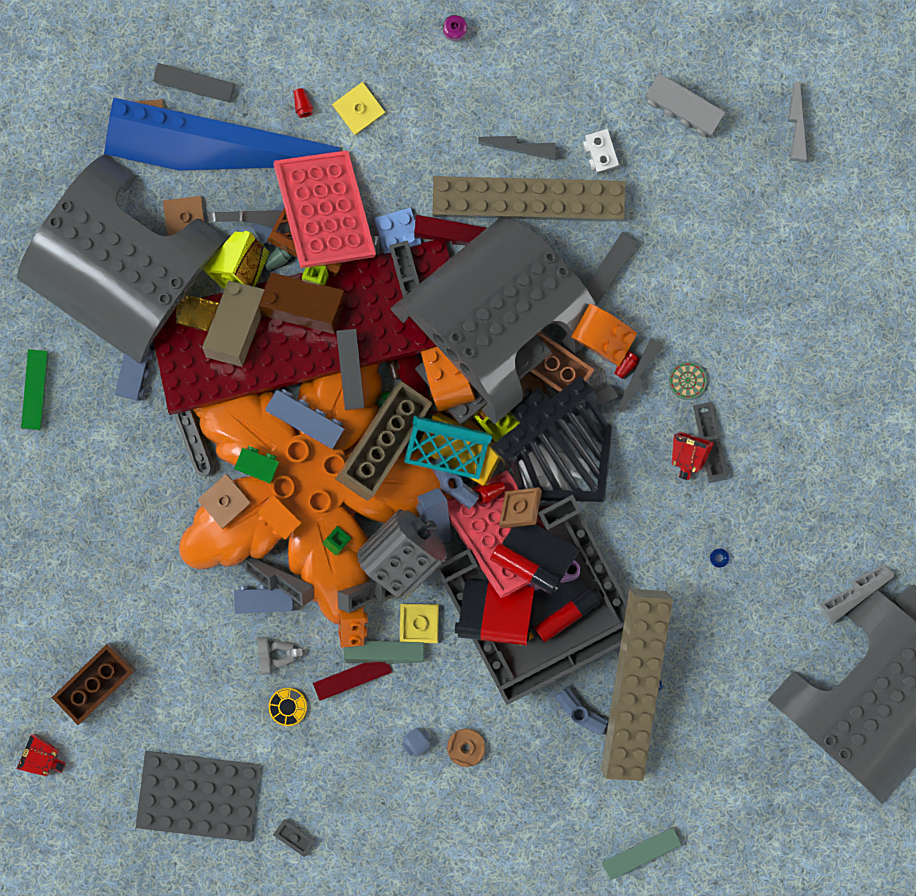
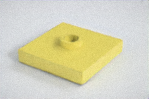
(358, 108)
(419, 623)

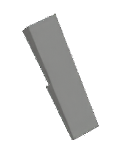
(798, 149)
(861, 588)

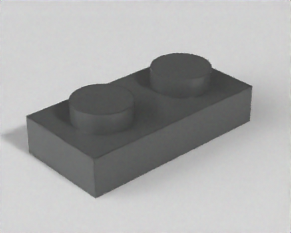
(294, 837)

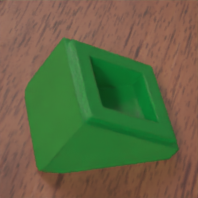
(336, 540)

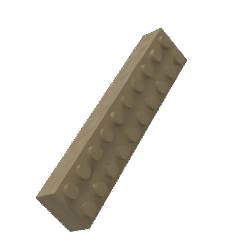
(528, 198)
(636, 684)

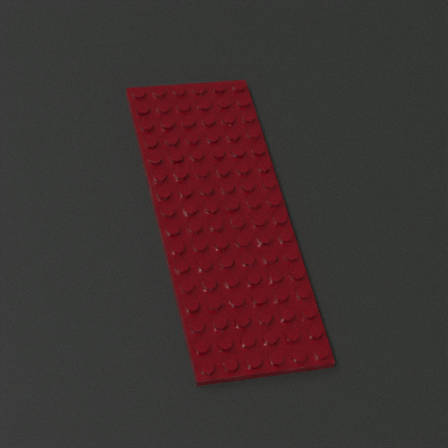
(293, 353)

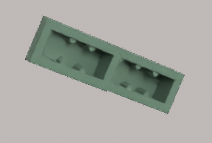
(385, 652)
(641, 853)

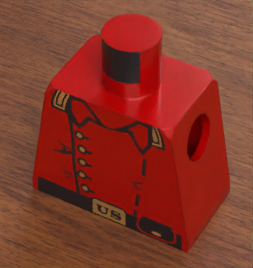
(689, 453)
(40, 757)

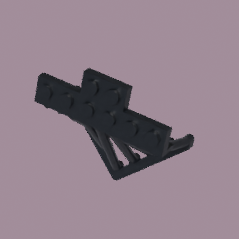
(542, 419)

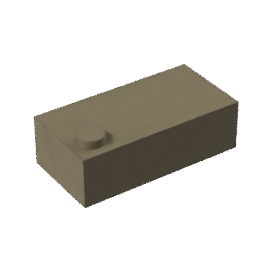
(234, 324)

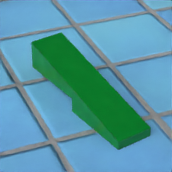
(34, 389)

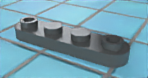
(195, 442)

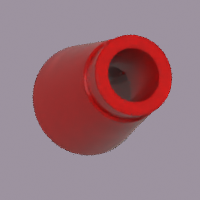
(302, 103)
(627, 365)
(490, 491)

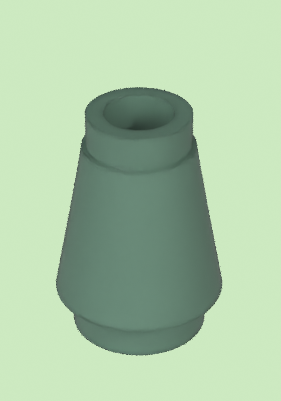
(277, 258)

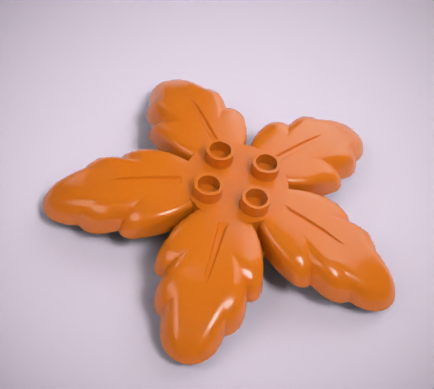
(304, 485)

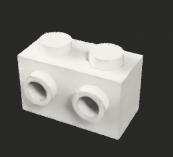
(601, 151)

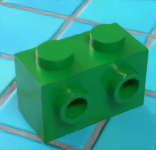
(257, 465)

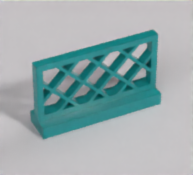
(447, 430)

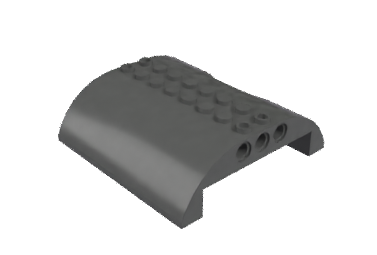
(109, 265)
(493, 303)
(527, 668)
(872, 713)

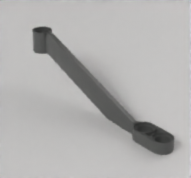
(265, 218)

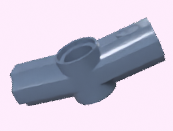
(461, 491)
(590, 720)

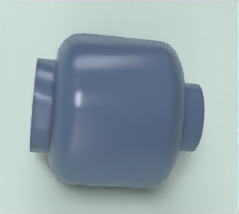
(416, 742)

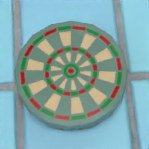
(687, 380)

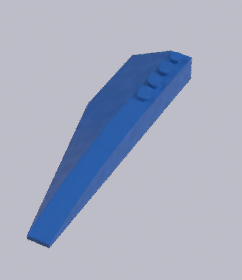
(197, 142)

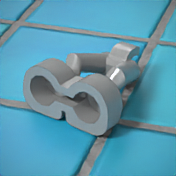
(265, 649)

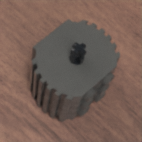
(402, 553)

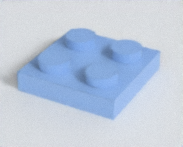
(396, 228)

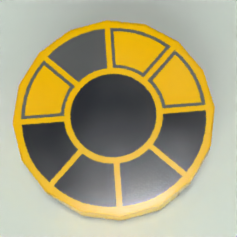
(287, 706)

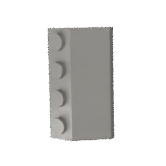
(684, 105)

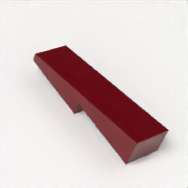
(445, 230)
(410, 376)
(350, 678)

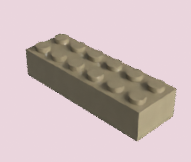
(383, 441)

